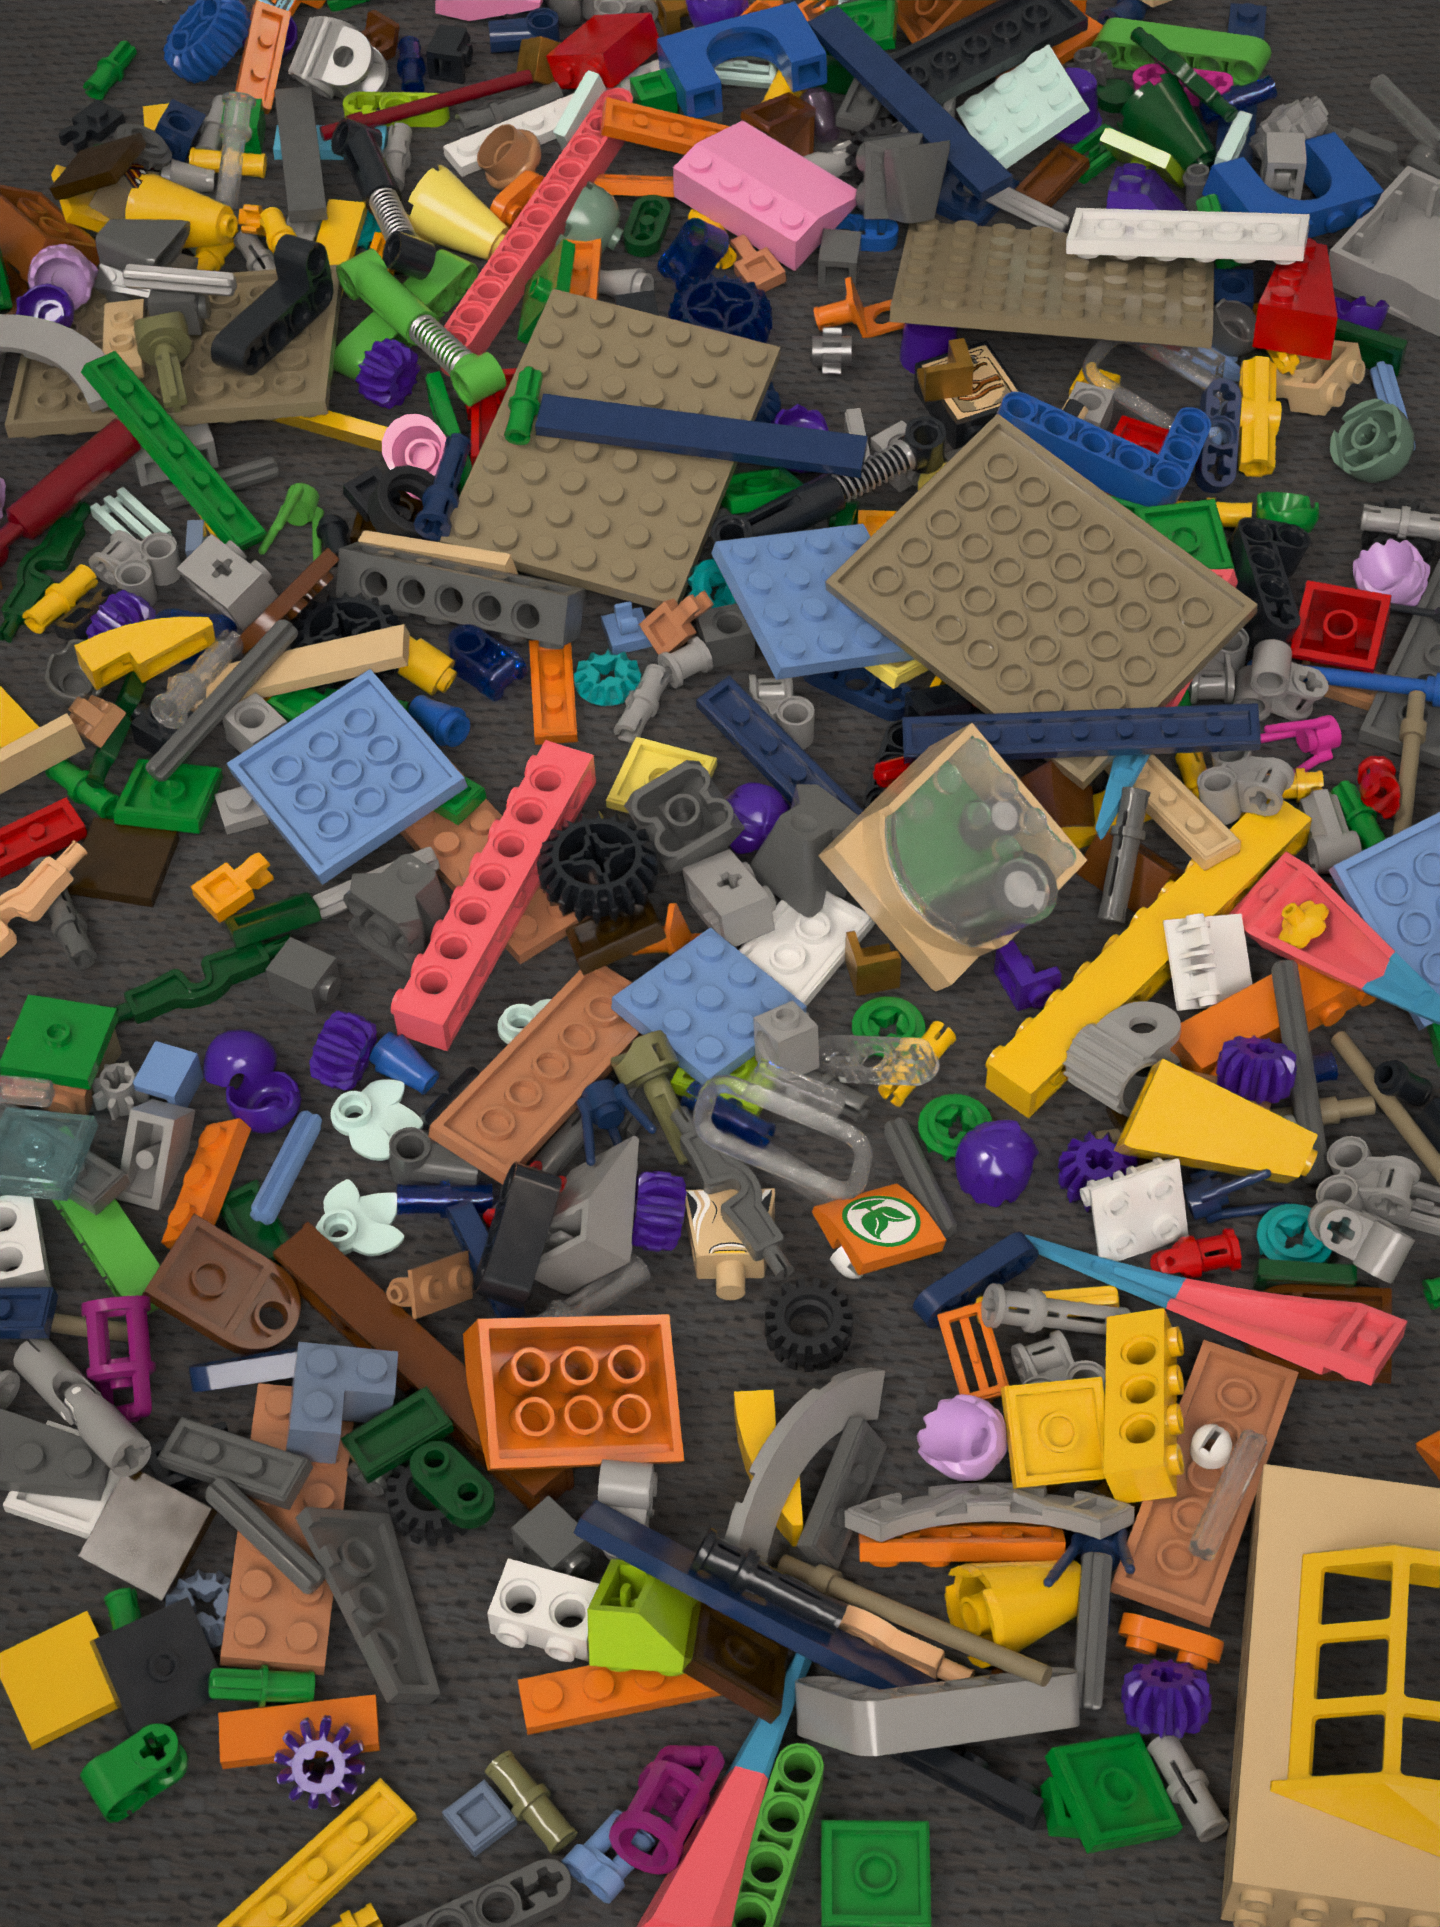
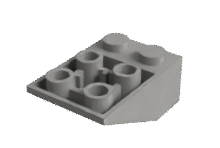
(592, 1221)

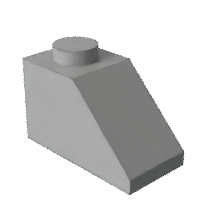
(154, 1151)

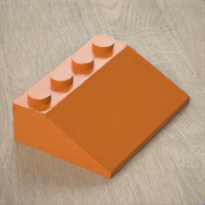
(574, 1390)

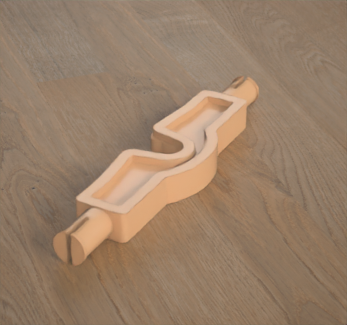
(37, 892)
(902, 1646)

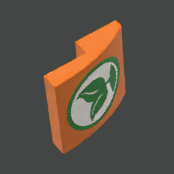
(880, 1228)

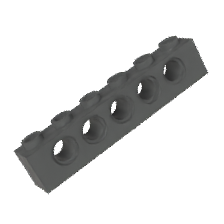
(557, 603)

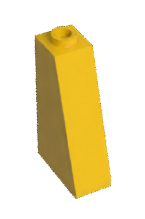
(1212, 1128)

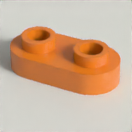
(515, 196)
(1148, 1634)

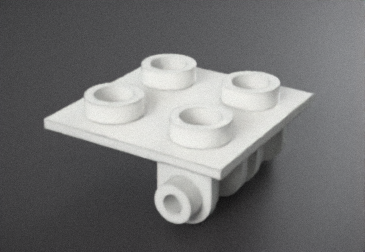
(1207, 959)
(1137, 1209)

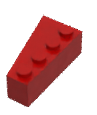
(1299, 307)

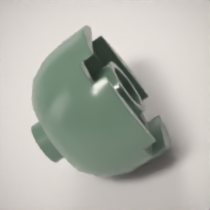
(594, 217)
(1373, 442)

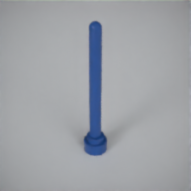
(1381, 682)

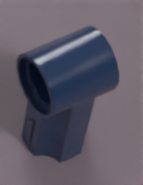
(508, 33)

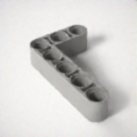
(932, 1714)

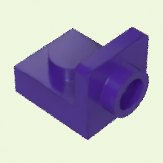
(1021, 981)

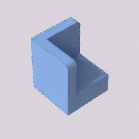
(170, 1074)

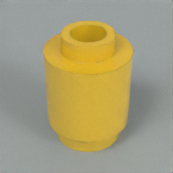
(428, 667)

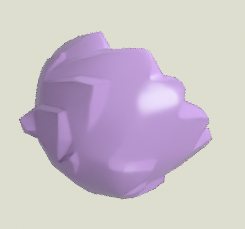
(65, 268)
(1392, 570)
(963, 1438)

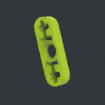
(371, 100)

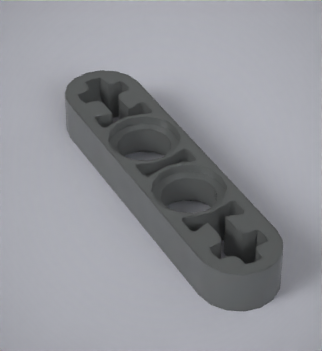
(469, 1908)

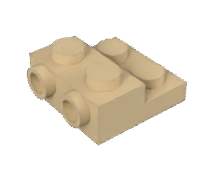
(1319, 382)

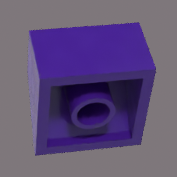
(1141, 190)

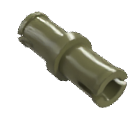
(531, 1802)

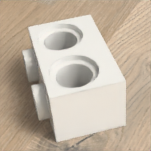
(22, 1244)
(553, 1599)

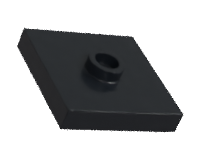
(157, 1666)

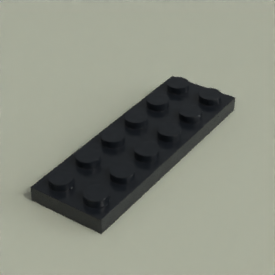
(988, 44)

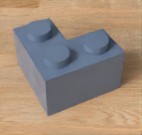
(335, 1387)

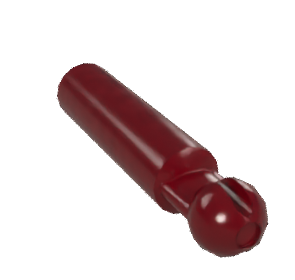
(67, 484)

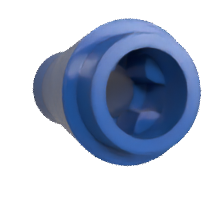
(440, 720)
(402, 1062)

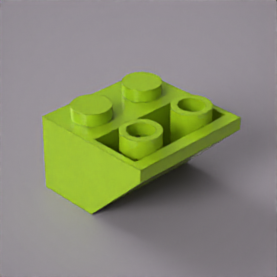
(638, 1622)

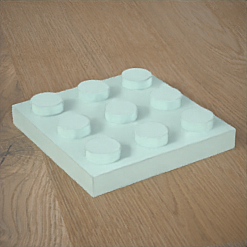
(1023, 108)

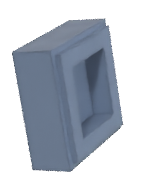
(479, 1818)

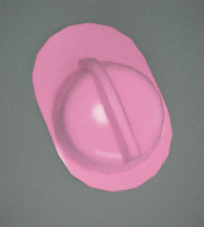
(413, 442)

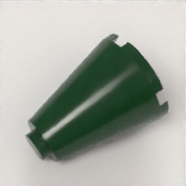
(1166, 120)

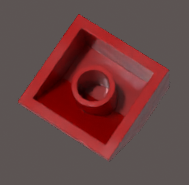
(1341, 626)

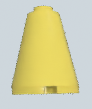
(453, 216)

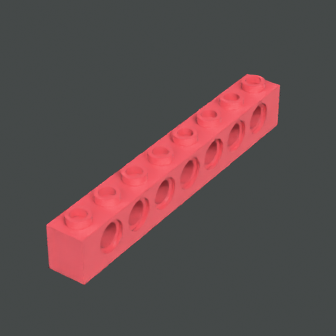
(492, 897)

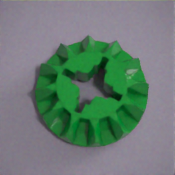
(883, 1013)
(942, 1114)

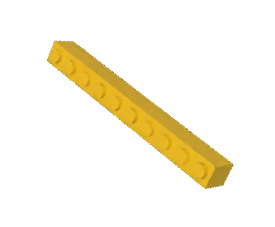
(1136, 961)

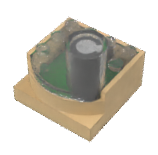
(953, 857)

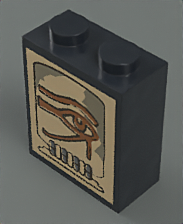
(969, 414)

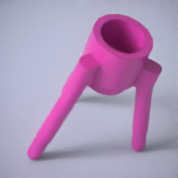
(1312, 736)

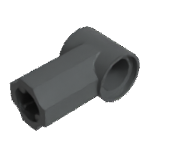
(432, 1161)

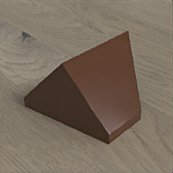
(786, 121)
(1060, 796)

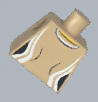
(716, 1248)

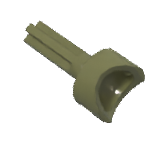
(164, 343)
(648, 1069)

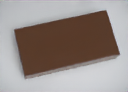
(1054, 175)

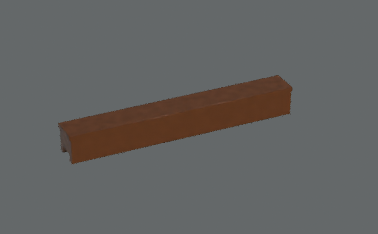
(371, 1321)

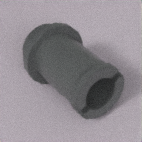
(1195, 180)

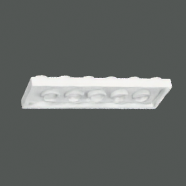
(1188, 235)

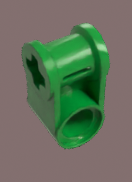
(131, 1773)

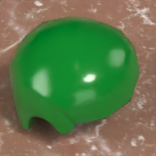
(1287, 508)

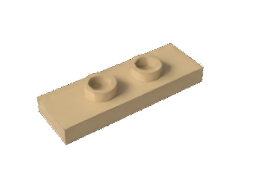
(119, 332)

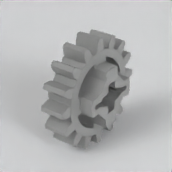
(1291, 118)

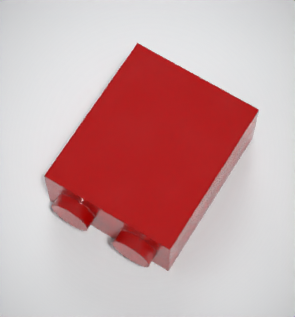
(605, 45)

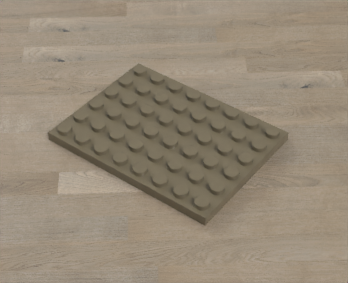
(1030, 285)
(287, 386)
(606, 512)
(1038, 589)

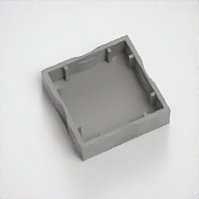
(1396, 251)

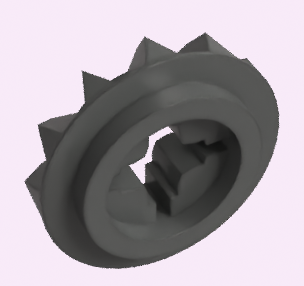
(156, 152)

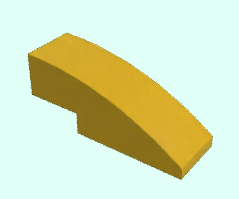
(143, 647)
(754, 1423)

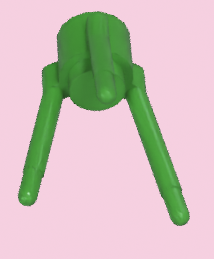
(297, 509)

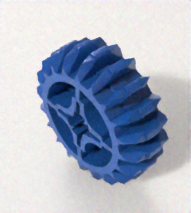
(206, 38)

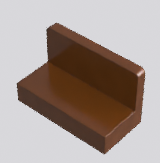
(1149, 875)

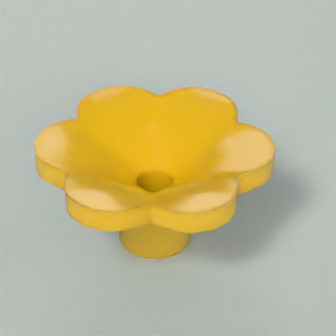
(1303, 923)

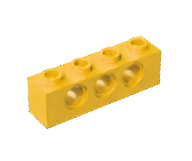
(1142, 1406)

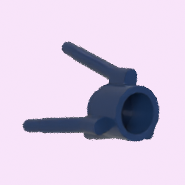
(605, 1105)
(1207, 1196)
(1114, 1545)

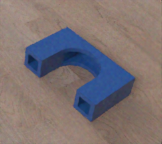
(771, 34)
(1332, 173)

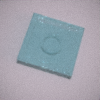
(43, 1152)

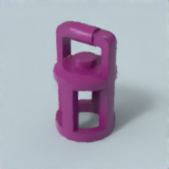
(121, 1372)
(674, 1793)

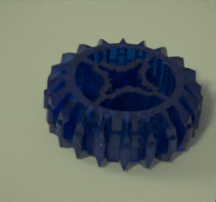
(724, 307)

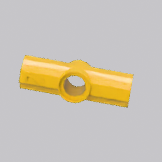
(1258, 417)

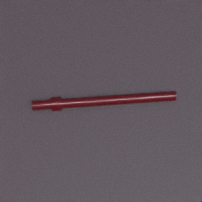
(435, 102)

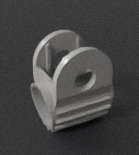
(336, 59)
(1110, 1053)

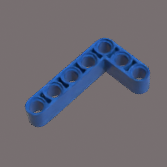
(1108, 459)

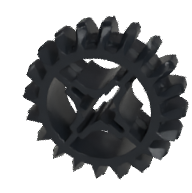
(342, 619)
(598, 867)

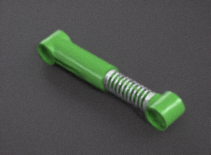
(369, 280)

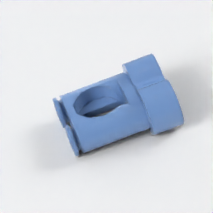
(595, 1869)

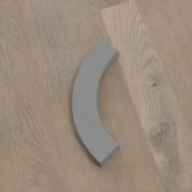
(54, 346)
(793, 1444)
(988, 1502)

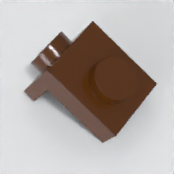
(382, 33)

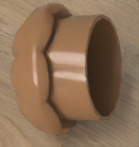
(508, 154)

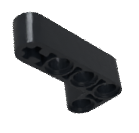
(281, 311)
(1263, 560)

